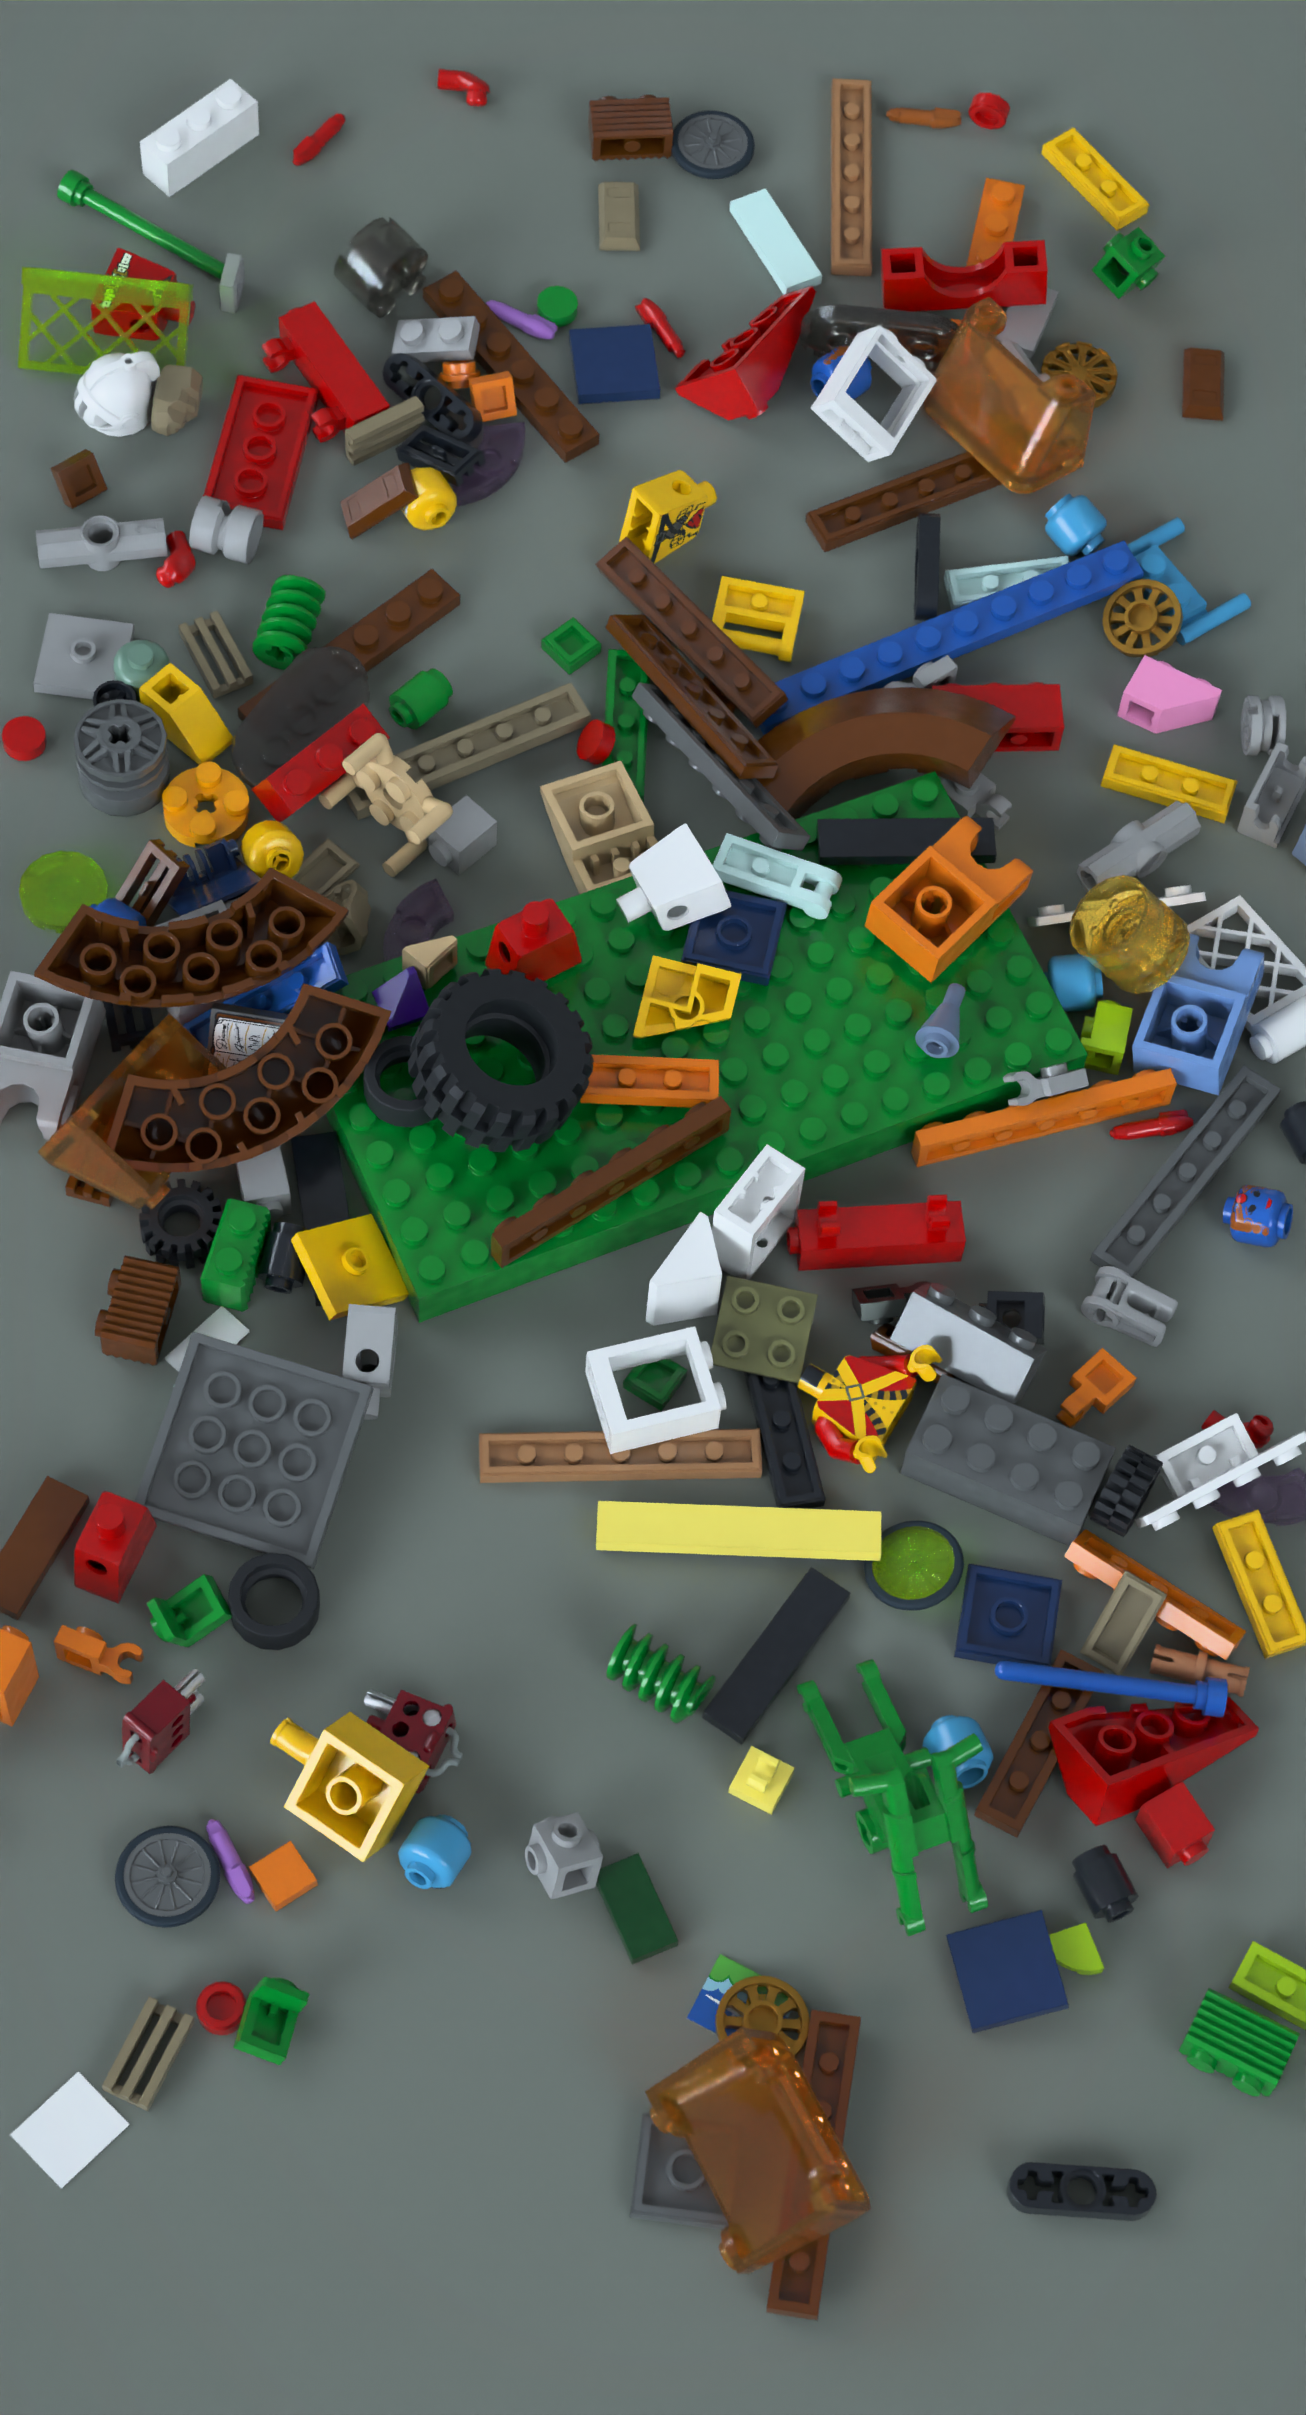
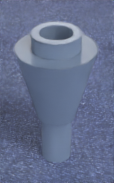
(941, 1031)

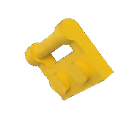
(759, 607)

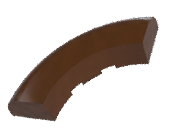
(256, 1101)

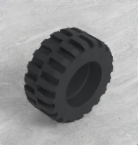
(531, 1021)

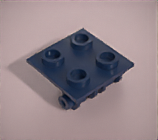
(223, 880)

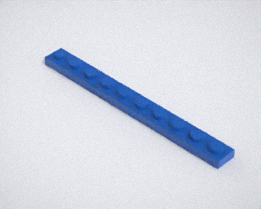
(960, 630)

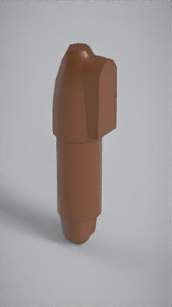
(936, 118)

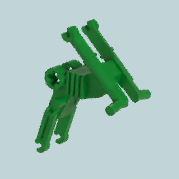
(899, 1795)

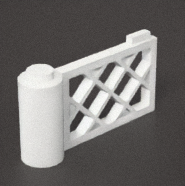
(1282, 1025)

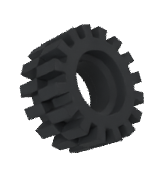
(187, 1247)
(1126, 1490)

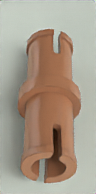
(1193, 1667)

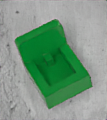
(190, 1612)
(270, 2019)

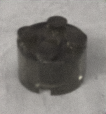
(382, 265)

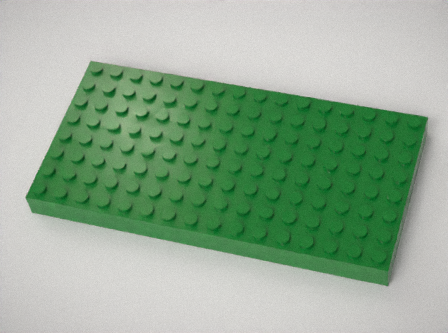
(807, 1065)

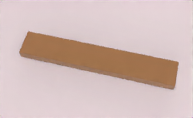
(851, 177)
(587, 1457)

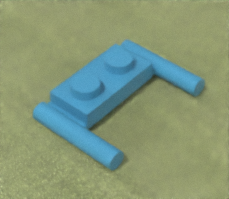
(1159, 568)

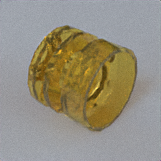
(1129, 934)

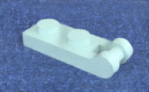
(777, 875)

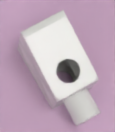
(674, 883)

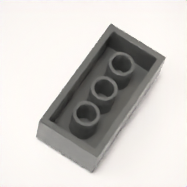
(1007, 1460)

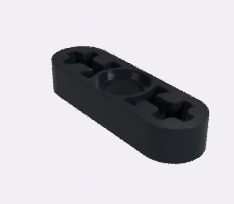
(449, 397)
(927, 566)
(1044, 2177)

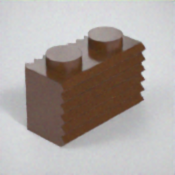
(630, 128)
(138, 1310)

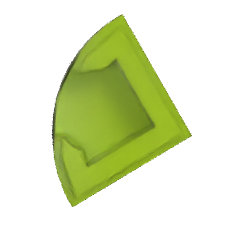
(1076, 1950)

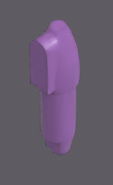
(532, 325)
(235, 1871)

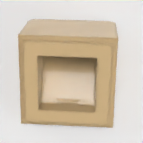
(431, 959)

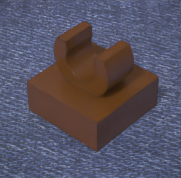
(79, 478)

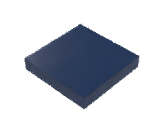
(614, 364)
(738, 938)
(1007, 1616)
(1007, 1971)

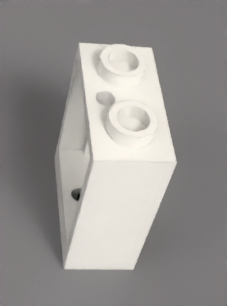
(849, 418)
(755, 1211)
(664, 1425)

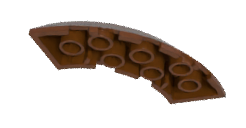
(881, 732)
(196, 957)

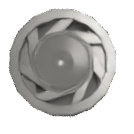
(1262, 724)

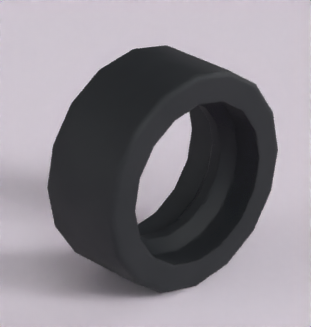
(386, 1108)
(266, 1567)

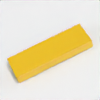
(1095, 178)
(1168, 782)
(1261, 1583)

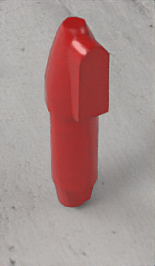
(312, 146)
(653, 315)
(1165, 1124)

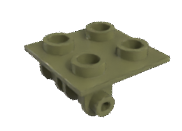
(763, 1329)

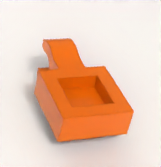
(1098, 1384)
(89, 1651)

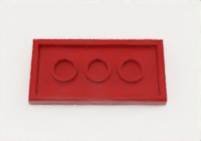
(262, 446)

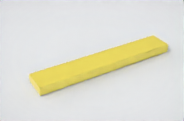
(738, 1530)

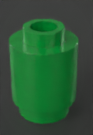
(420, 699)

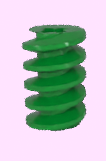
(288, 620)
(658, 1676)

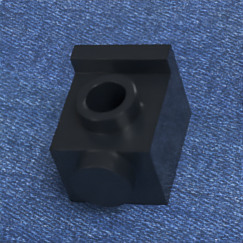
(1027, 1304)

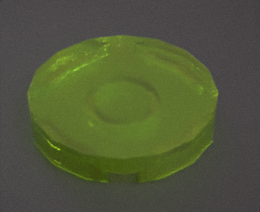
(58, 886)

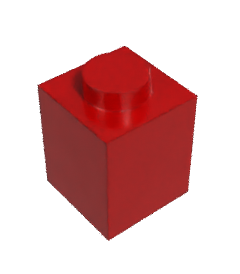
(1175, 1826)

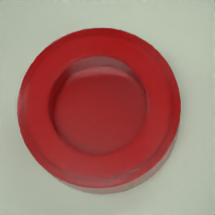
(989, 110)
(24, 738)
(596, 742)
(220, 2008)

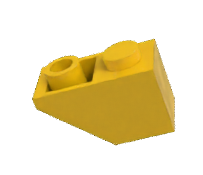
(186, 714)

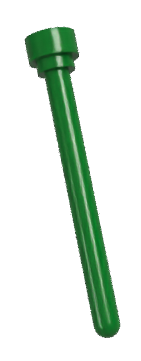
(77, 190)

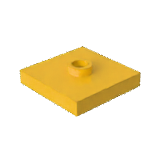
(349, 1265)

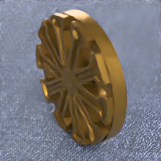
(1085, 371)
(1142, 618)
(764, 2013)

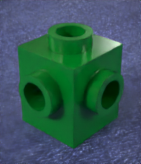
(1129, 262)

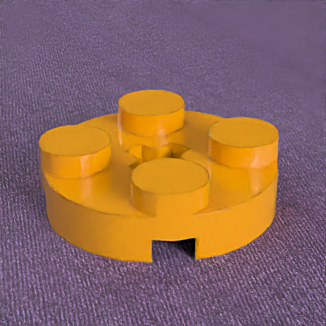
(203, 784)

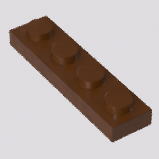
(1031, 1753)

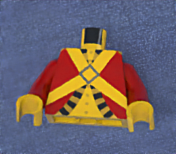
(864, 1401)

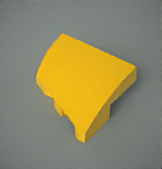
(684, 997)

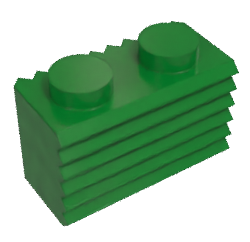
(235, 1255)
(1238, 2043)

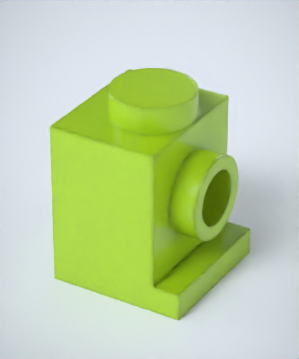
(1106, 1036)

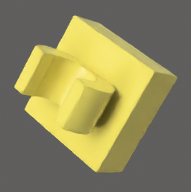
(761, 1780)

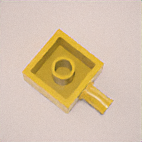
(351, 1782)

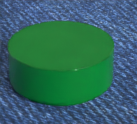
(557, 305)

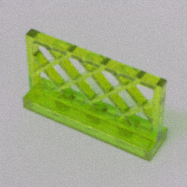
(96, 288)

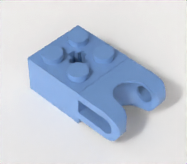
(1198, 1019)

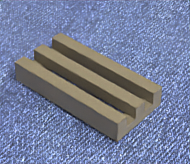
(383, 430)
(203, 628)
(167, 2015)

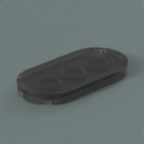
(838, 324)
(298, 708)

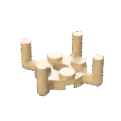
(393, 797)

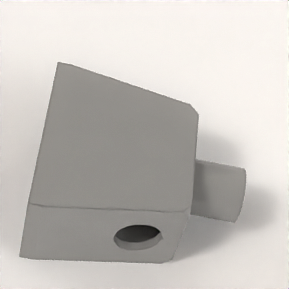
(371, 1342)

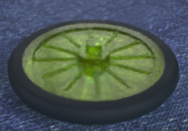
(916, 1566)

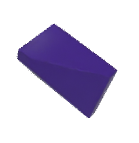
(403, 997)

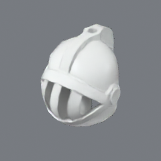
(118, 393)

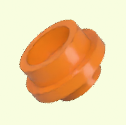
(458, 373)

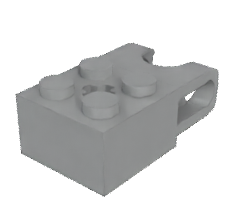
(45, 1047)

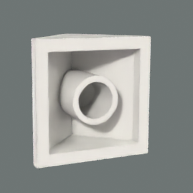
(688, 1279)

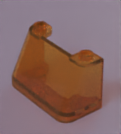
(1003, 412)
(81, 1141)
(760, 2147)

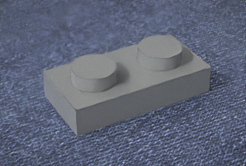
(437, 338)

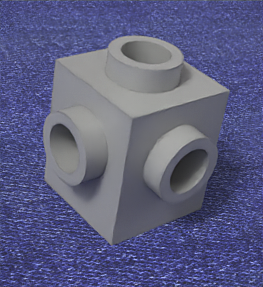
(564, 1855)

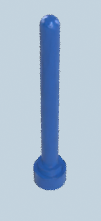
(1205, 1695)

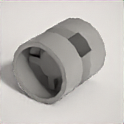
(224, 529)

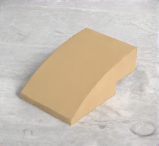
(598, 824)

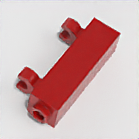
(327, 366)
(877, 1234)

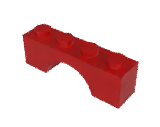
(1010, 278)

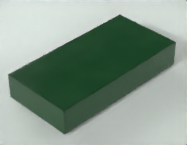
(635, 1909)

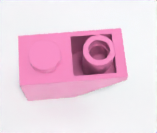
(1166, 698)

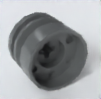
(122, 757)

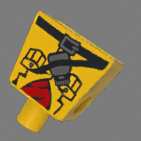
(666, 513)

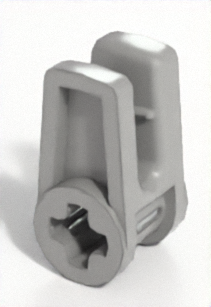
(1129, 1306)

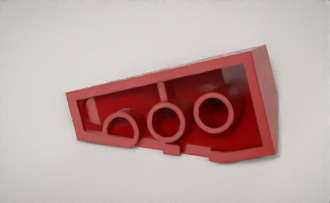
(752, 362)
(1130, 1756)

